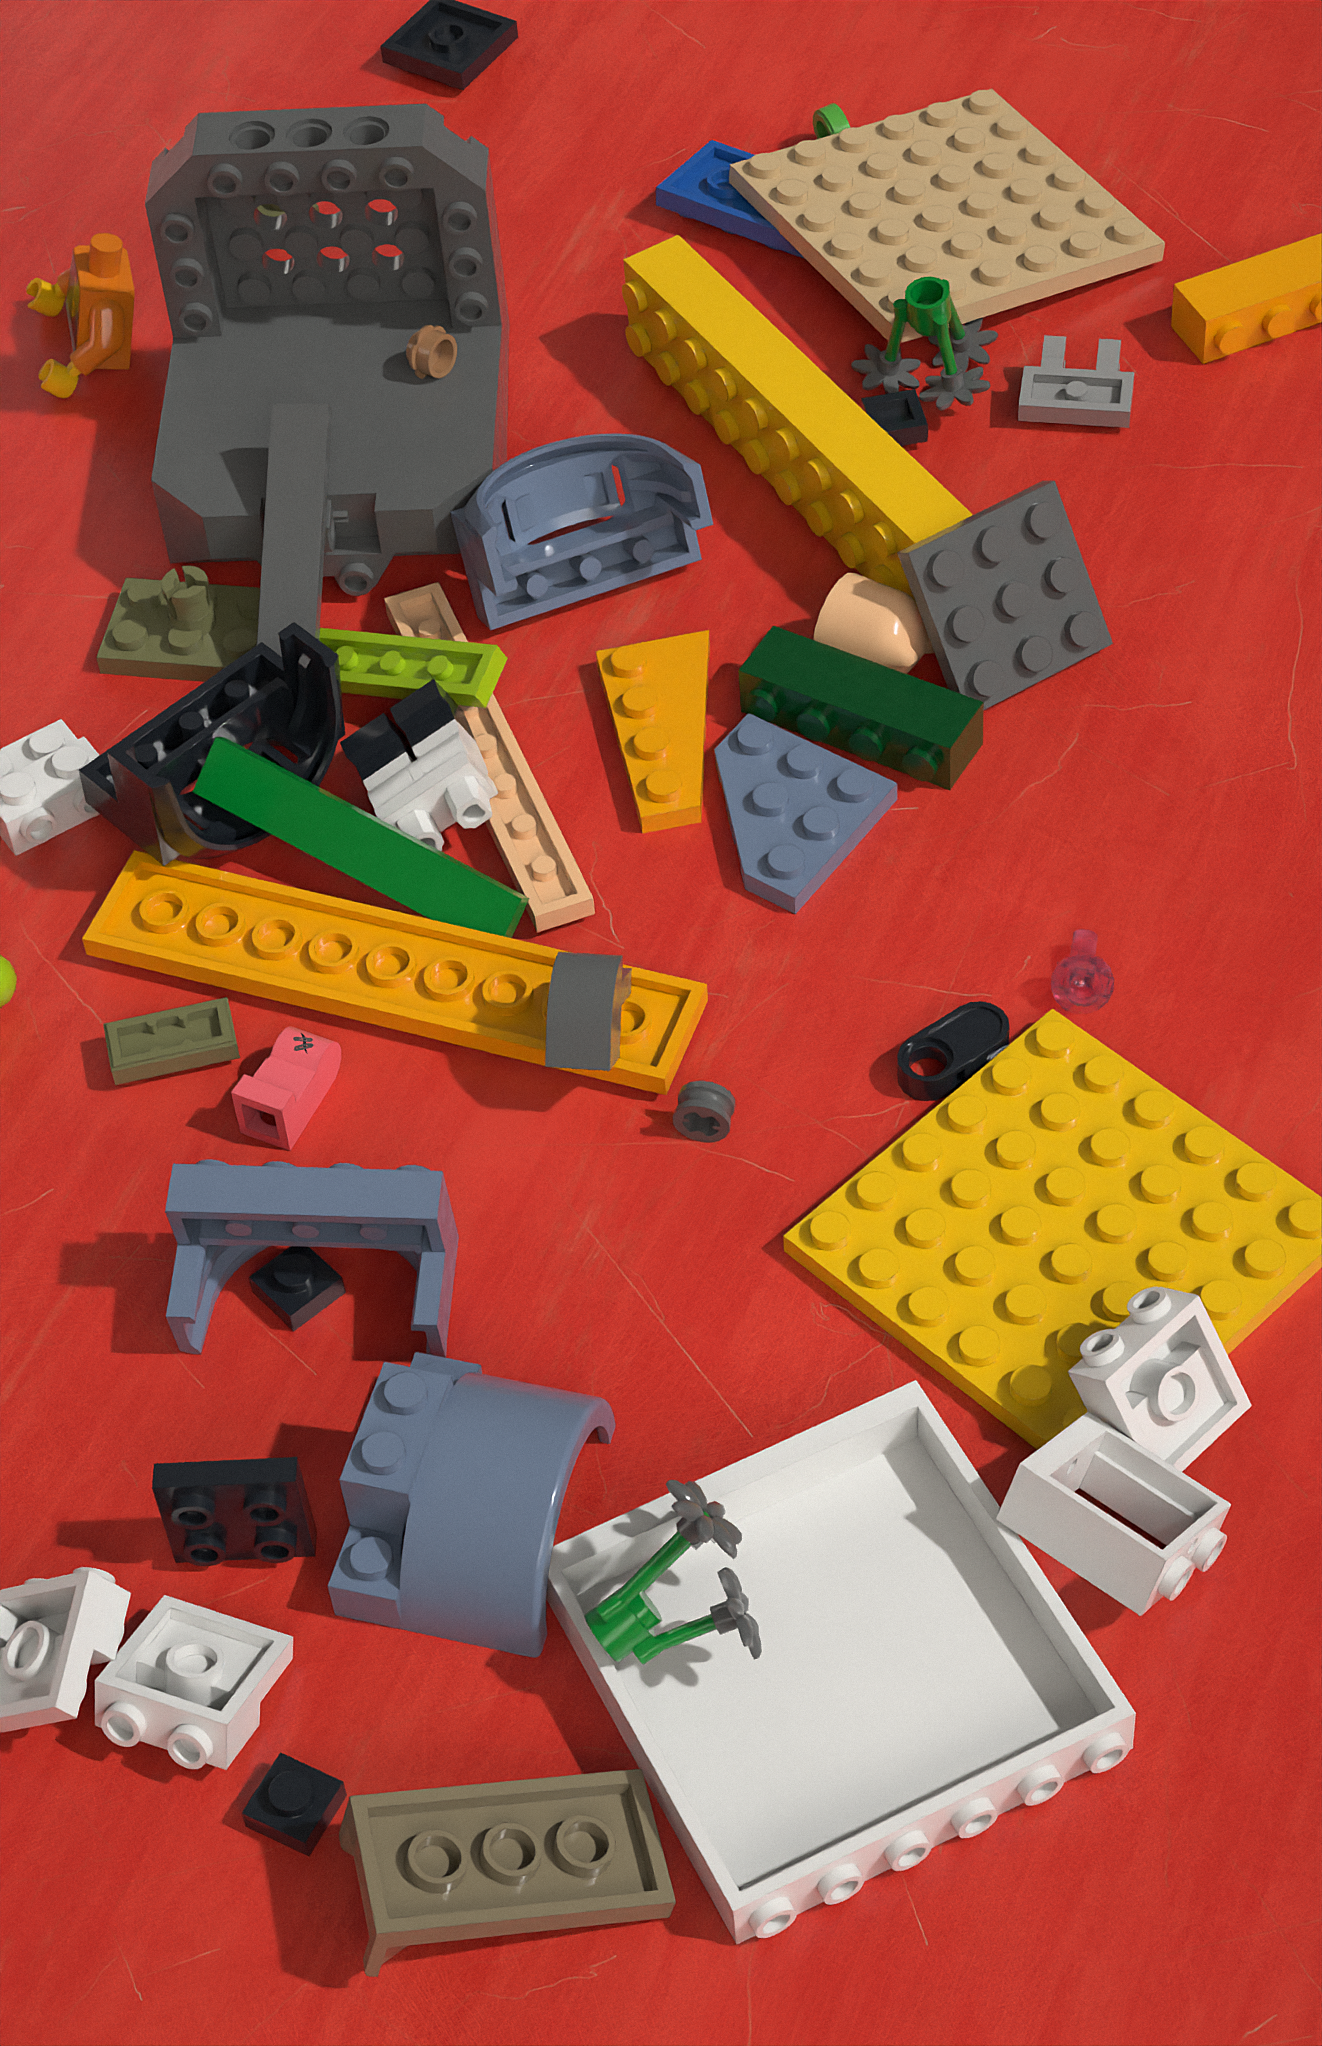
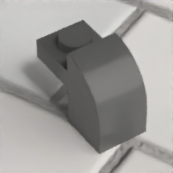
(585, 1010)

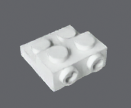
(43, 786)
(1162, 1377)
(50, 1640)
(190, 1683)

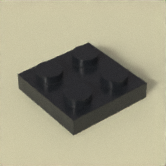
(449, 42)

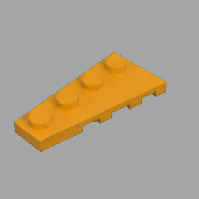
(659, 720)

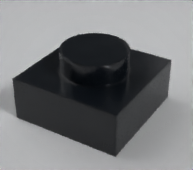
(899, 416)
(297, 1285)
(294, 1804)

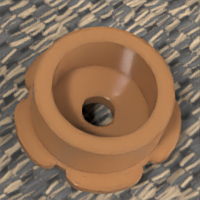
(431, 352)

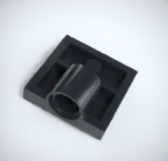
(235, 1510)

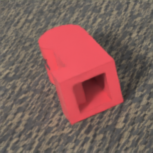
(287, 1086)

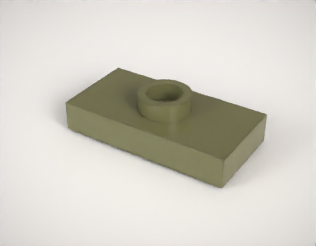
(171, 1041)

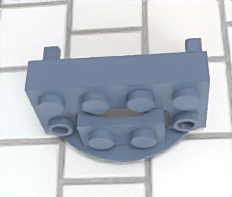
(567, 486)
(235, 1211)

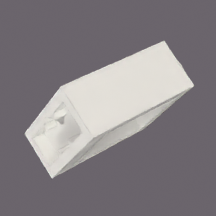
(1133, 1484)

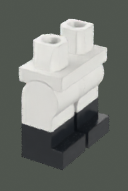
(428, 776)

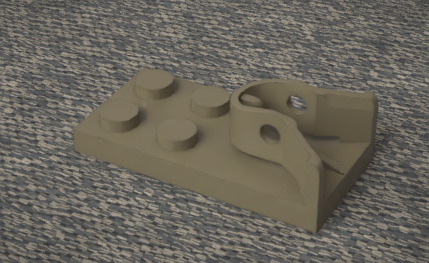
(505, 1859)

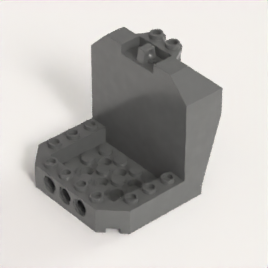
(327, 327)

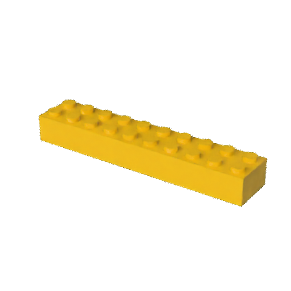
(782, 412)

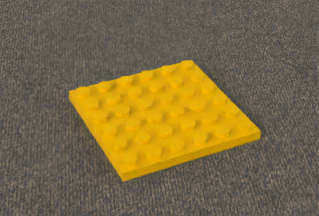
(1042, 1210)

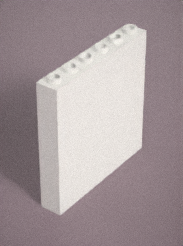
(901, 1674)

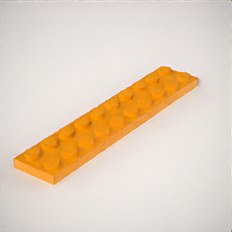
(374, 966)

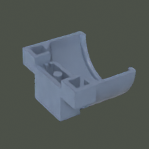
(459, 1502)

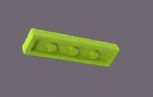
(402, 664)

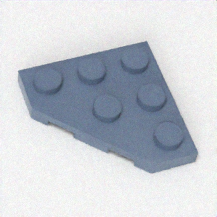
(794, 809)

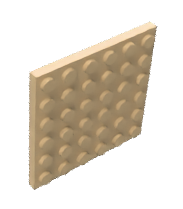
(946, 196)

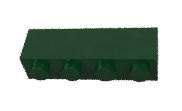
(861, 707)

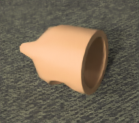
(873, 623)

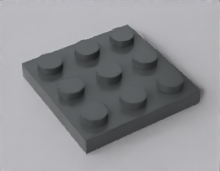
(1006, 596)

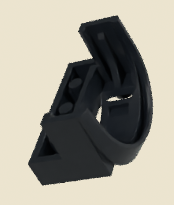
(247, 702)

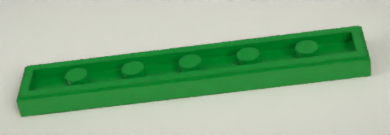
(356, 842)

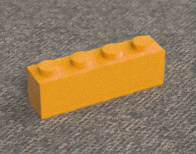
(1250, 300)

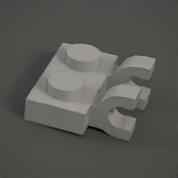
(1077, 395)

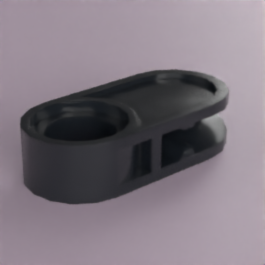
(960, 1041)

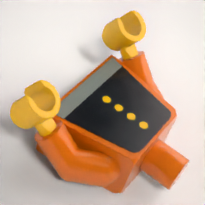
(97, 310)

